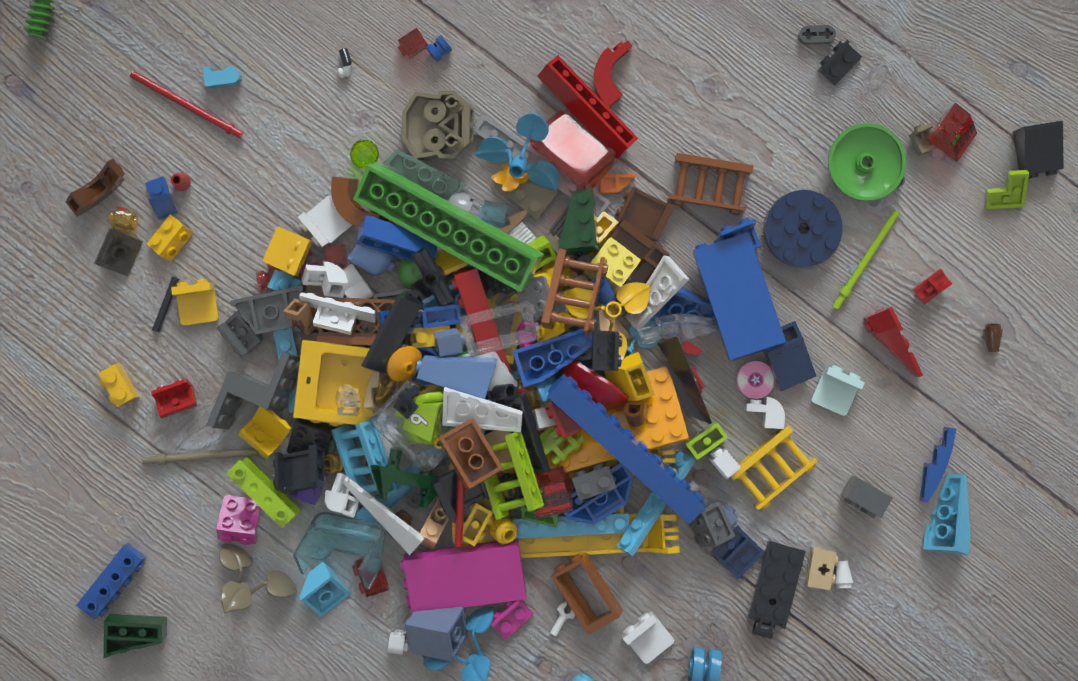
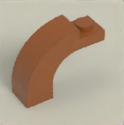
(342, 194)

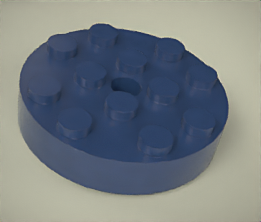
(822, 233)

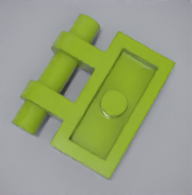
(551, 443)

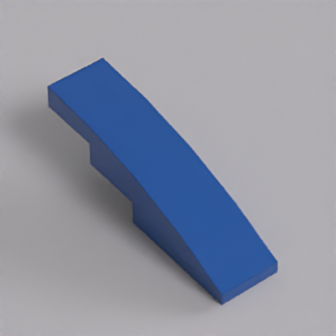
(433, 316)
(934, 471)

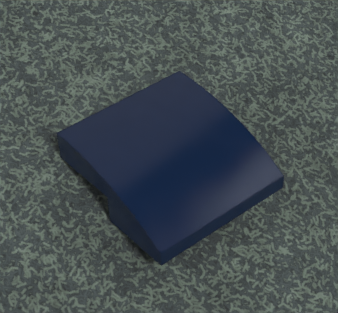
(738, 553)

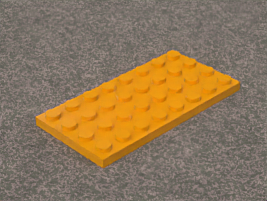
(662, 426)

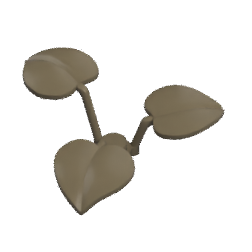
(237, 595)

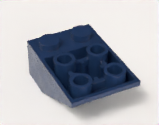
(790, 361)

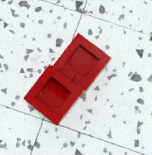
(689, 348)

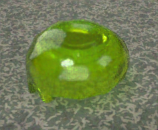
(364, 153)

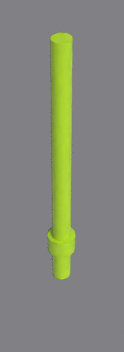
(845, 292)

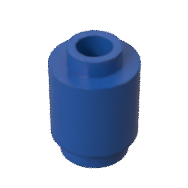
(606, 292)

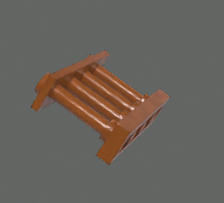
(722, 167)
(554, 297)

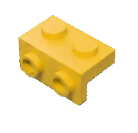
(170, 238)
(555, 330)

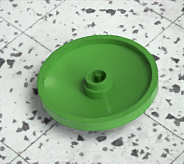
(866, 162)

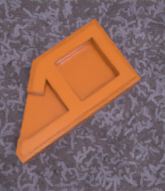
(615, 183)

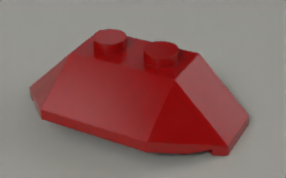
(599, 388)

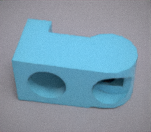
(215, 79)

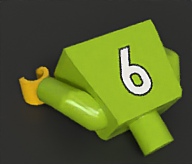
(425, 421)

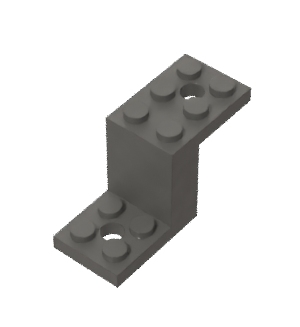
(241, 386)

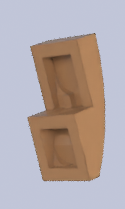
(514, 220)

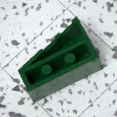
(580, 225)
(132, 632)

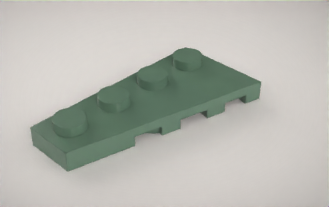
(423, 174)

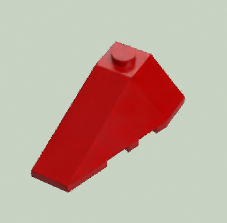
(886, 329)

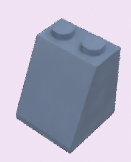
(437, 632)

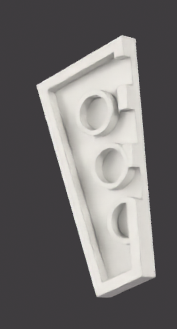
(664, 284)
(461, 407)

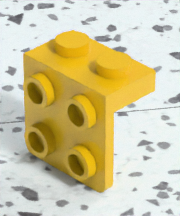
(196, 302)
(265, 431)

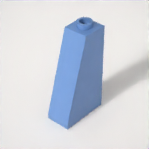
(458, 373)

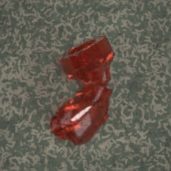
(264, 278)

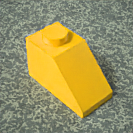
(606, 227)

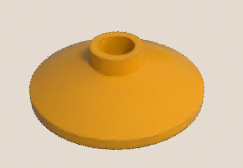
(403, 363)

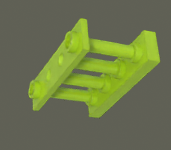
(525, 480)
(262, 491)

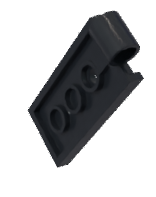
(506, 395)
(775, 580)

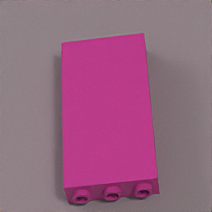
(464, 576)

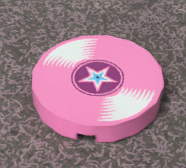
(755, 379)

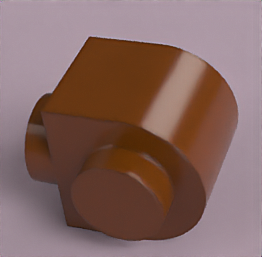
(635, 413)

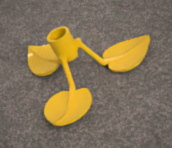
(631, 296)

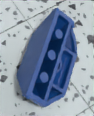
(601, 505)

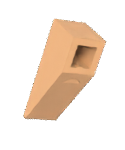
(433, 526)

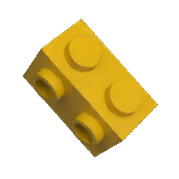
(118, 385)
(476, 522)

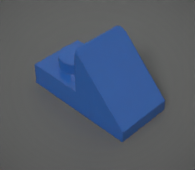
(161, 197)

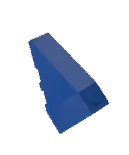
(686, 302)
(547, 357)

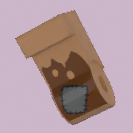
(301, 317)

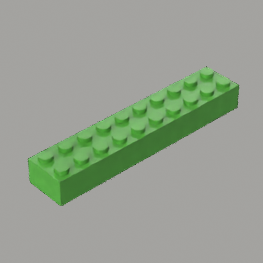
(448, 226)

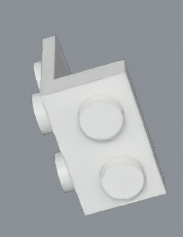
(324, 223)
(648, 637)

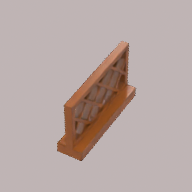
(355, 338)

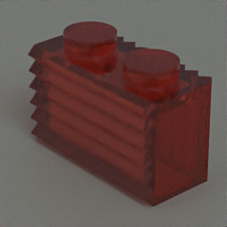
(379, 584)

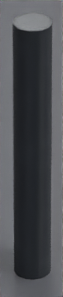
(165, 305)

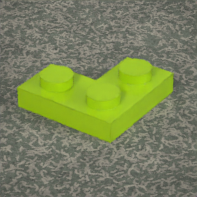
(1013, 195)

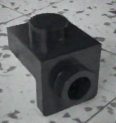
(405, 404)

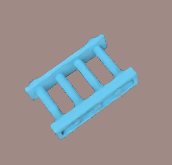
(371, 447)

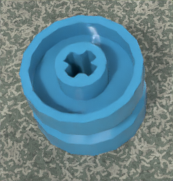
(704, 669)

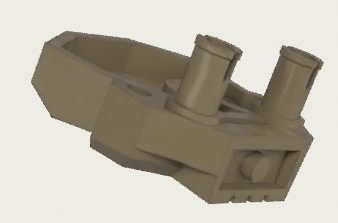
(422, 126)

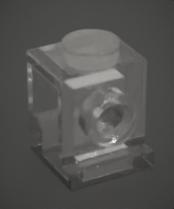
(347, 396)

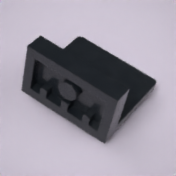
(309, 433)

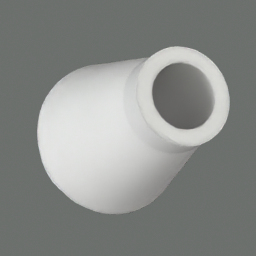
(843, 575)

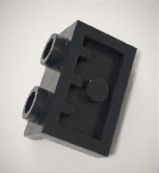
(839, 64)

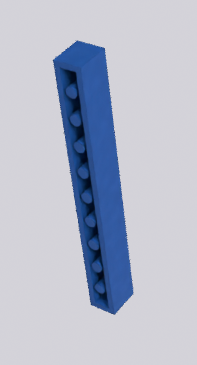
(626, 448)

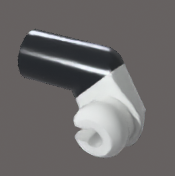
(346, 61)

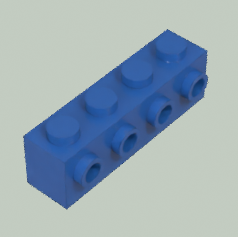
(391, 238)
(110, 581)

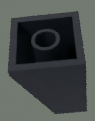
(1040, 148)

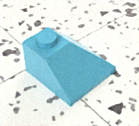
(323, 589)

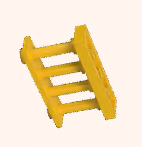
(769, 448)

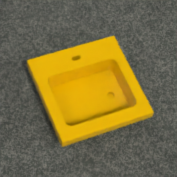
(330, 368)

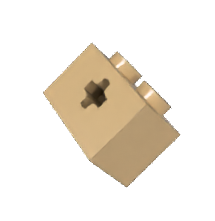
(818, 558)

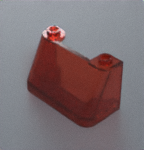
(575, 151)

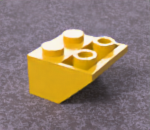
(632, 378)

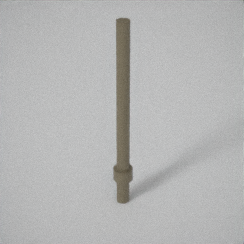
(163, 459)

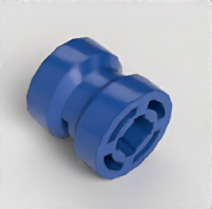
(439, 48)

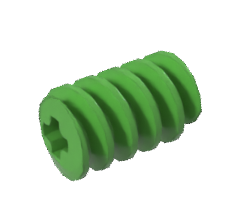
(38, 18)

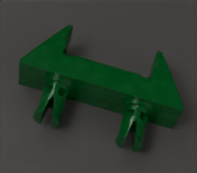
(386, 475)

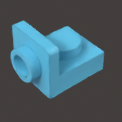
(283, 281)

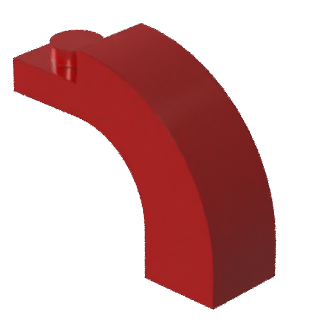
(603, 82)

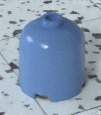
(371, 260)

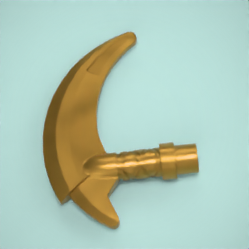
(383, 392)

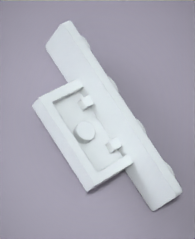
(335, 314)

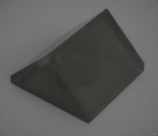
(118, 252)

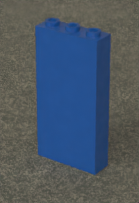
(738, 296)

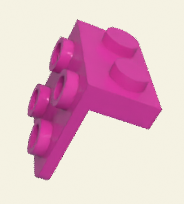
(238, 520)

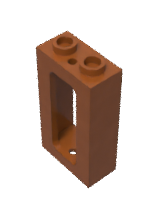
(576, 600)

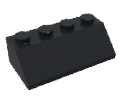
(393, 332)

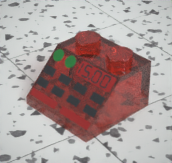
(953, 132)
(555, 492)

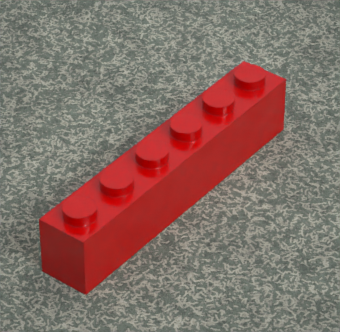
(587, 106)

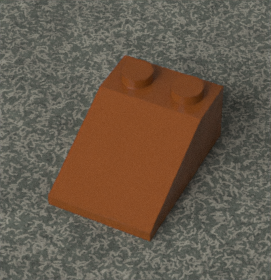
(470, 454)

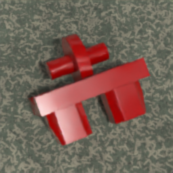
(932, 286)

